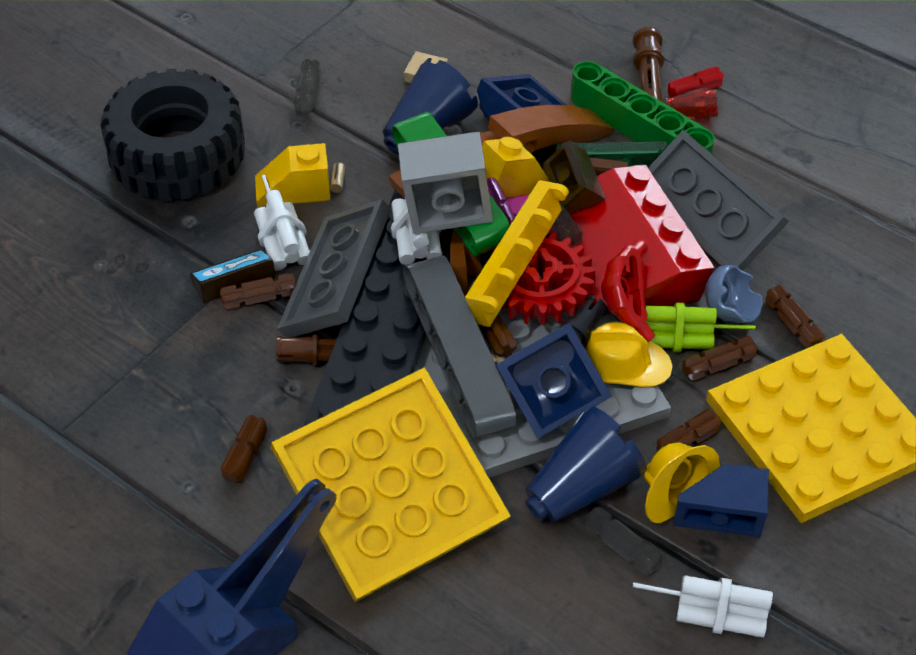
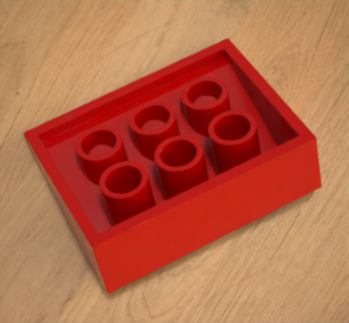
(640, 210)

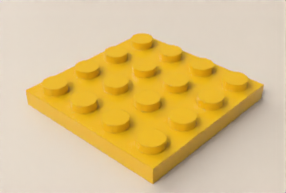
(819, 426)
(399, 479)

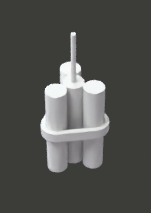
(281, 230)
(409, 244)
(720, 605)

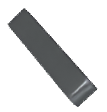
(459, 347)

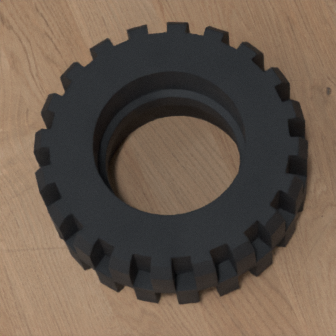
(177, 164)

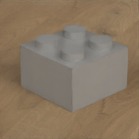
(445, 182)

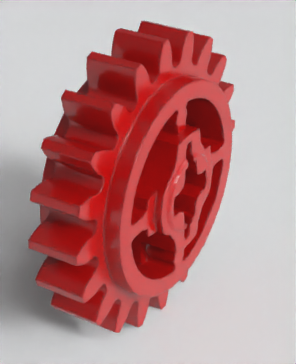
(563, 286)

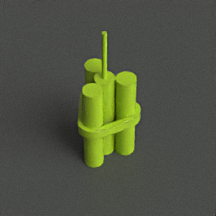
(685, 327)

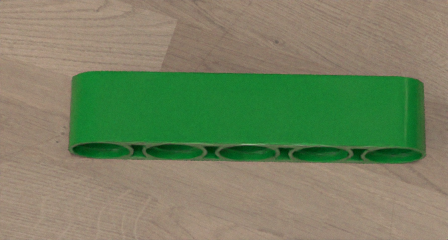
(630, 108)
(478, 237)

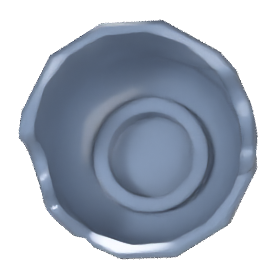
(731, 295)

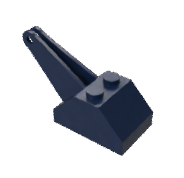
(238, 605)

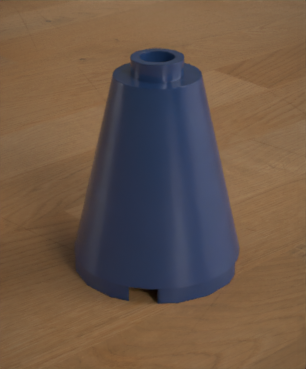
(436, 90)
(584, 467)

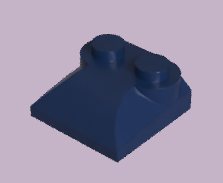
(513, 92)
(553, 380)

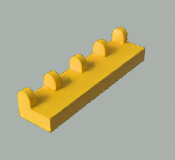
(515, 251)

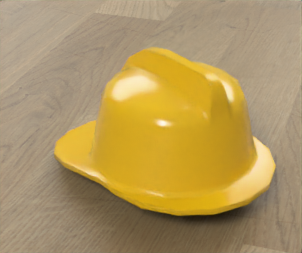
(626, 357)
(672, 472)

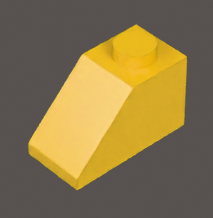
(512, 166)
(298, 174)

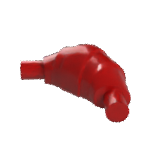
(625, 288)

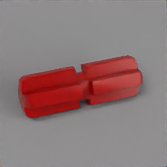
(709, 77)

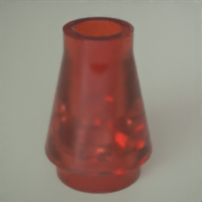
(696, 104)

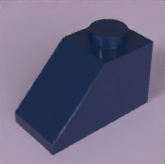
(726, 501)

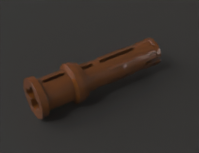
(656, 59)

